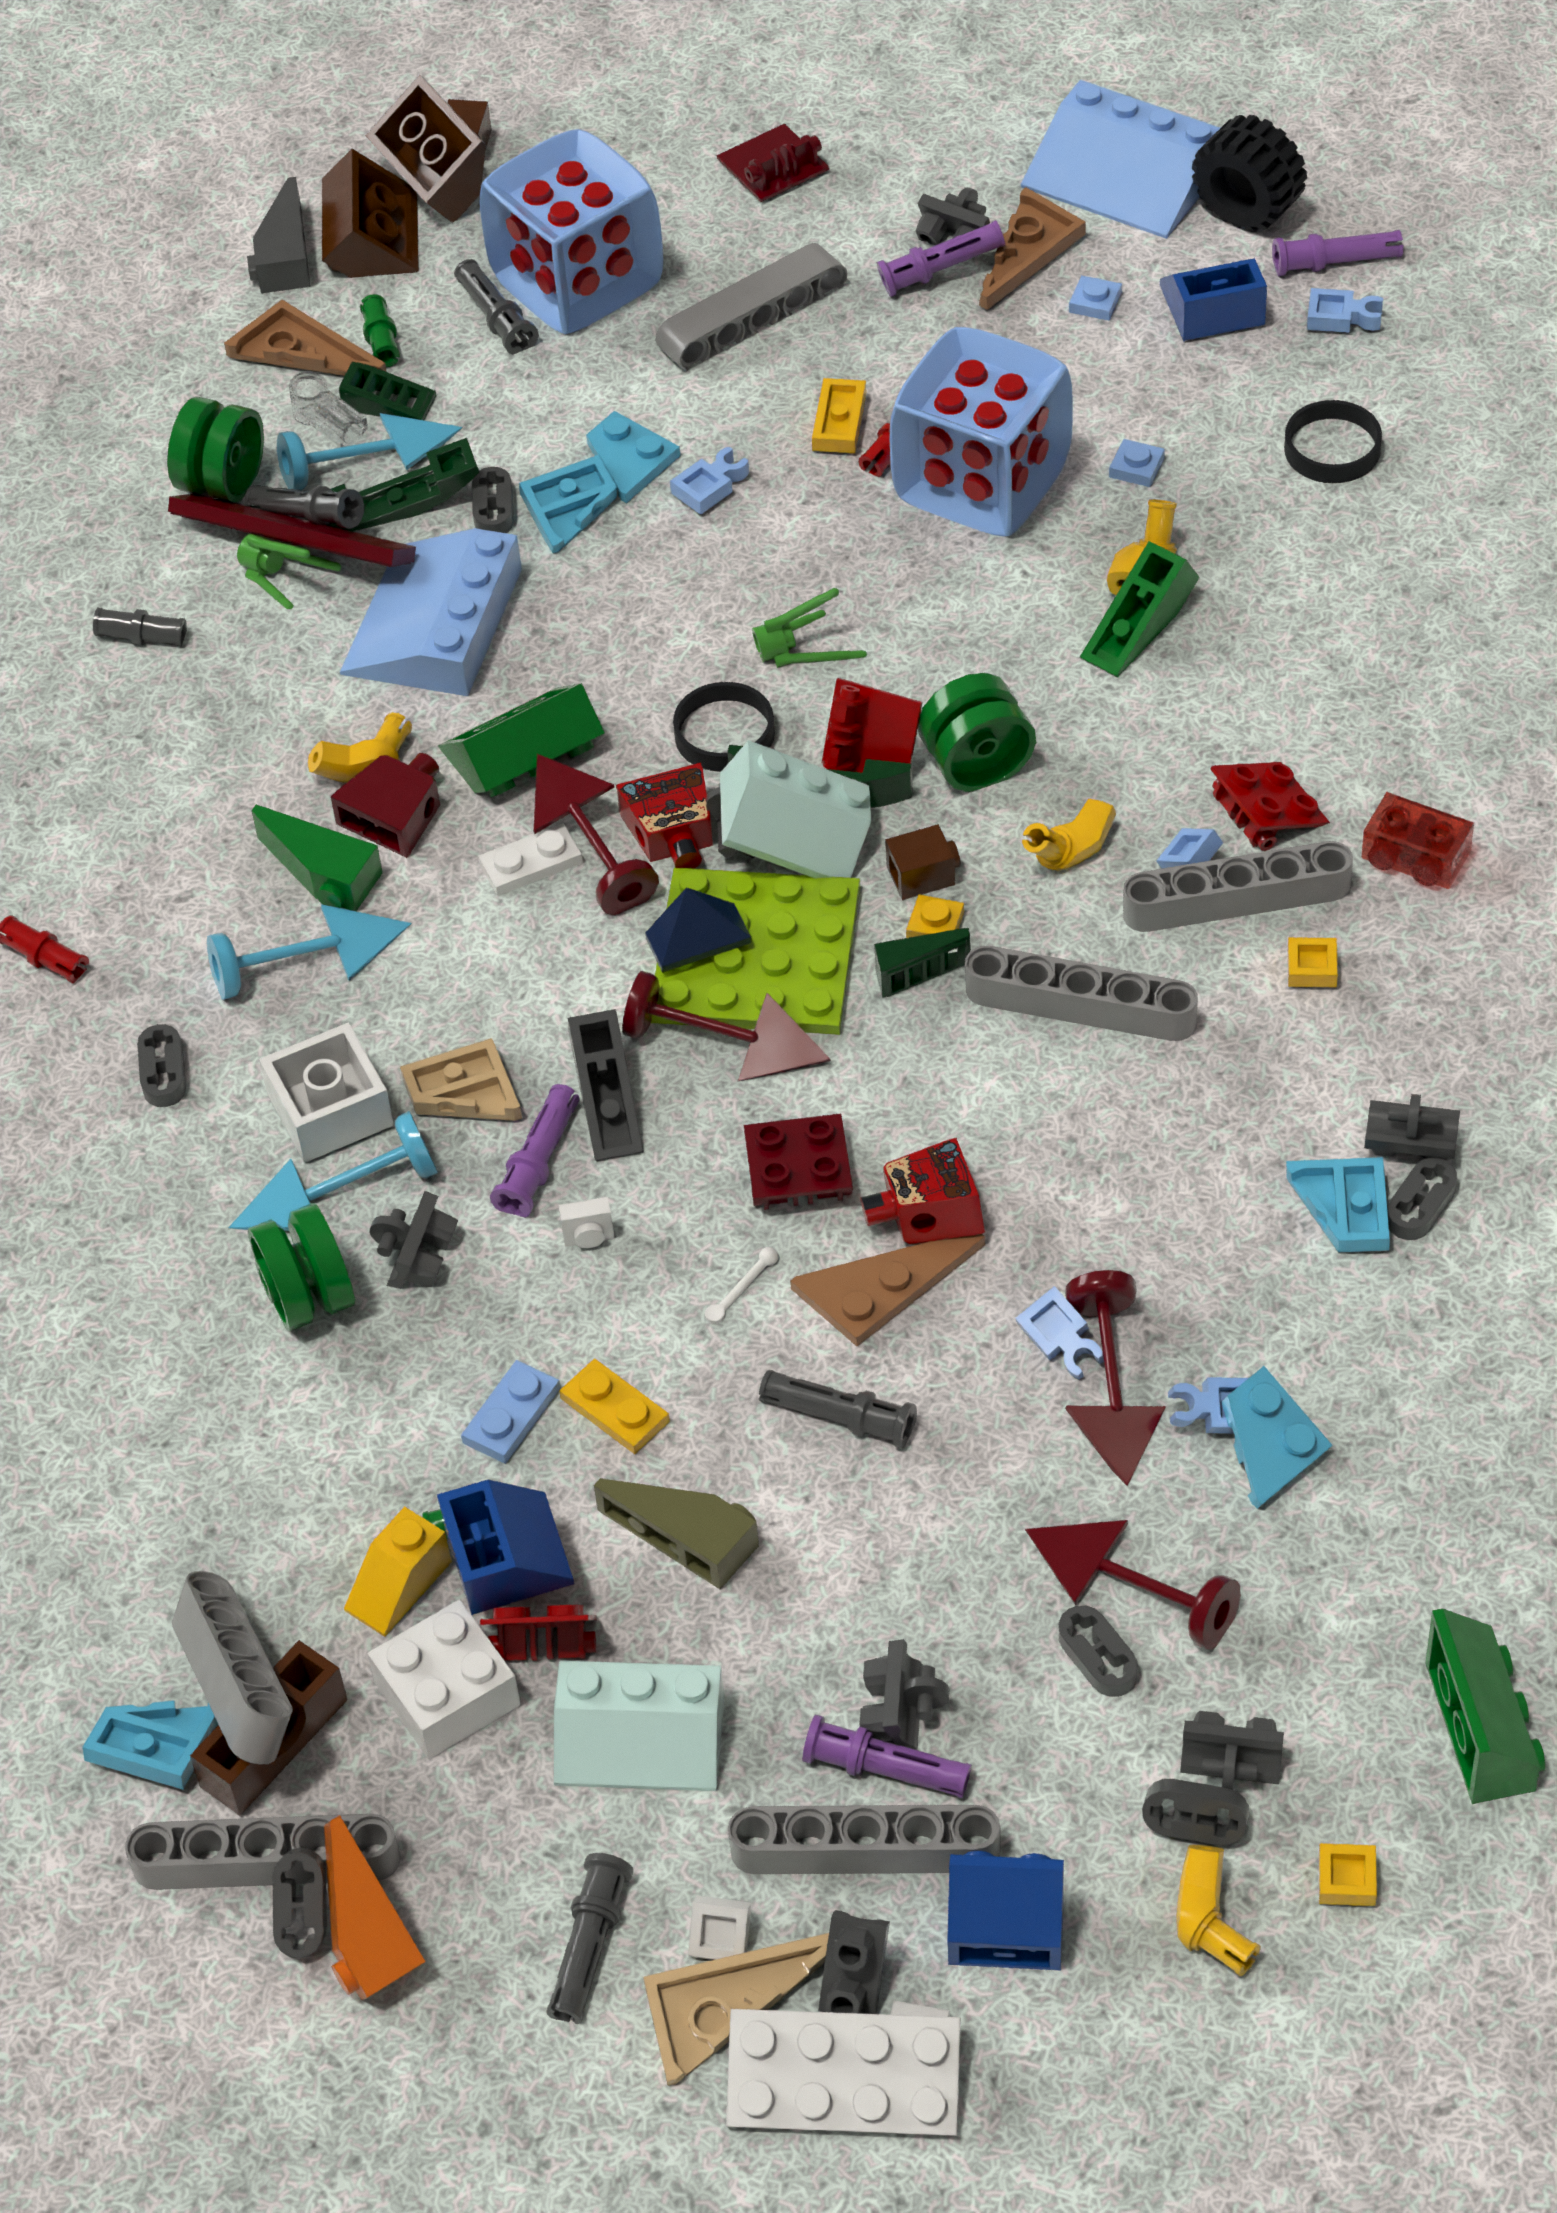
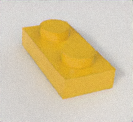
(839, 415)
(614, 1406)

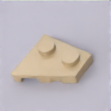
(462, 1084)

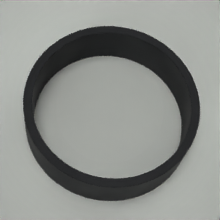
(1332, 472)
(712, 693)

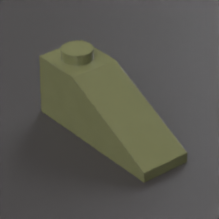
(683, 1524)

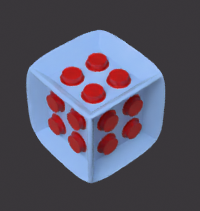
(571, 230)
(981, 430)

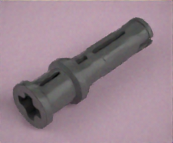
(503, 315)
(317, 505)
(859, 1412)
(593, 1914)

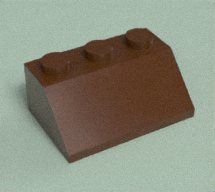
(432, 149)
(368, 219)

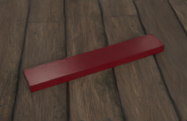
(292, 530)

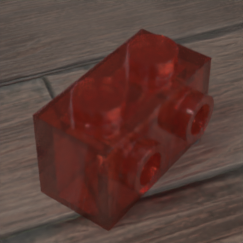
(1417, 841)

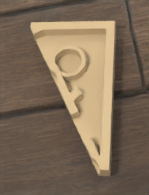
(695, 2001)

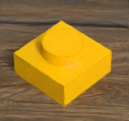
(934, 916)
(1312, 962)
(1347, 1874)

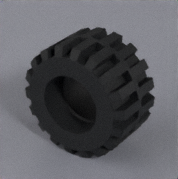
(1249, 173)

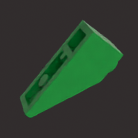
(1141, 609)
(326, 862)

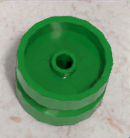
(215, 449)
(976, 732)
(294, 1269)

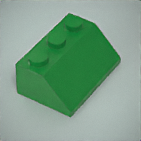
(509, 743)
(1481, 1708)

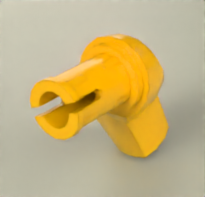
(1158, 531)
(345, 761)
(1071, 842)
(1199, 1911)

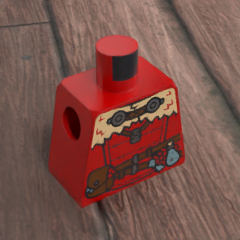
(668, 814)
(928, 1196)

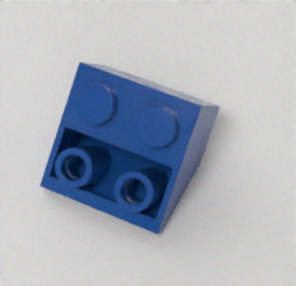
(1216, 299)
(503, 1543)
(1005, 1911)

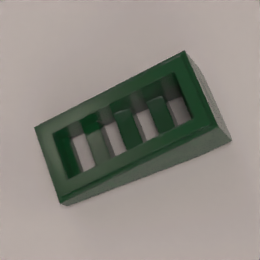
(363, 381)
(918, 959)

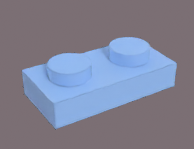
(510, 1411)

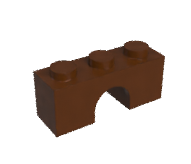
(315, 1694)

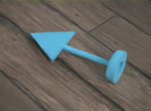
(408, 436)
(355, 934)
(287, 1193)

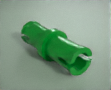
(379, 329)

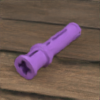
(1316, 251)
(921, 263)
(529, 1166)
(862, 1752)

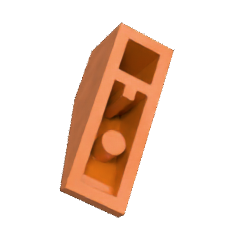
(365, 1927)

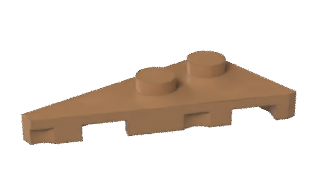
(1032, 240)
(296, 341)
(875, 1289)

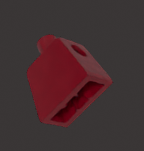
(390, 802)

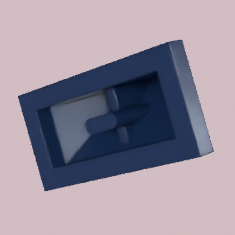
(695, 929)

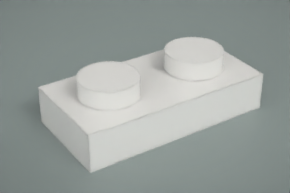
(530, 859)

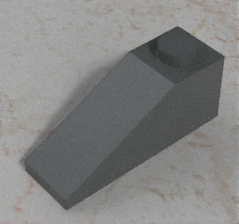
(280, 245)
(604, 1084)

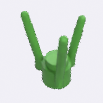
(267, 556)
(777, 638)

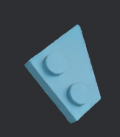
(630, 453)
(568, 499)
(1345, 1200)
(1270, 1435)
(150, 1740)

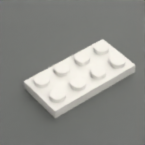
(843, 2072)

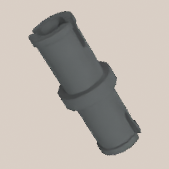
(139, 626)

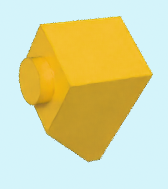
(397, 1571)

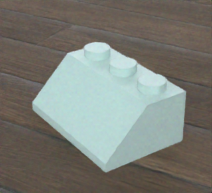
(793, 812)
(638, 1725)

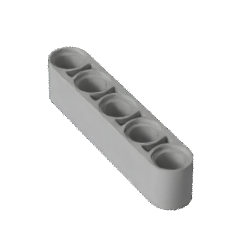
(750, 304)
(1237, 886)
(1081, 993)
(231, 1667)
(841, 1825)
(237, 1844)

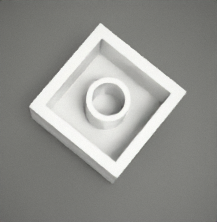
(326, 1092)
(444, 1679)

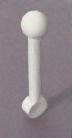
(716, 1313)

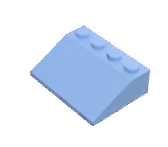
(1120, 159)
(437, 613)

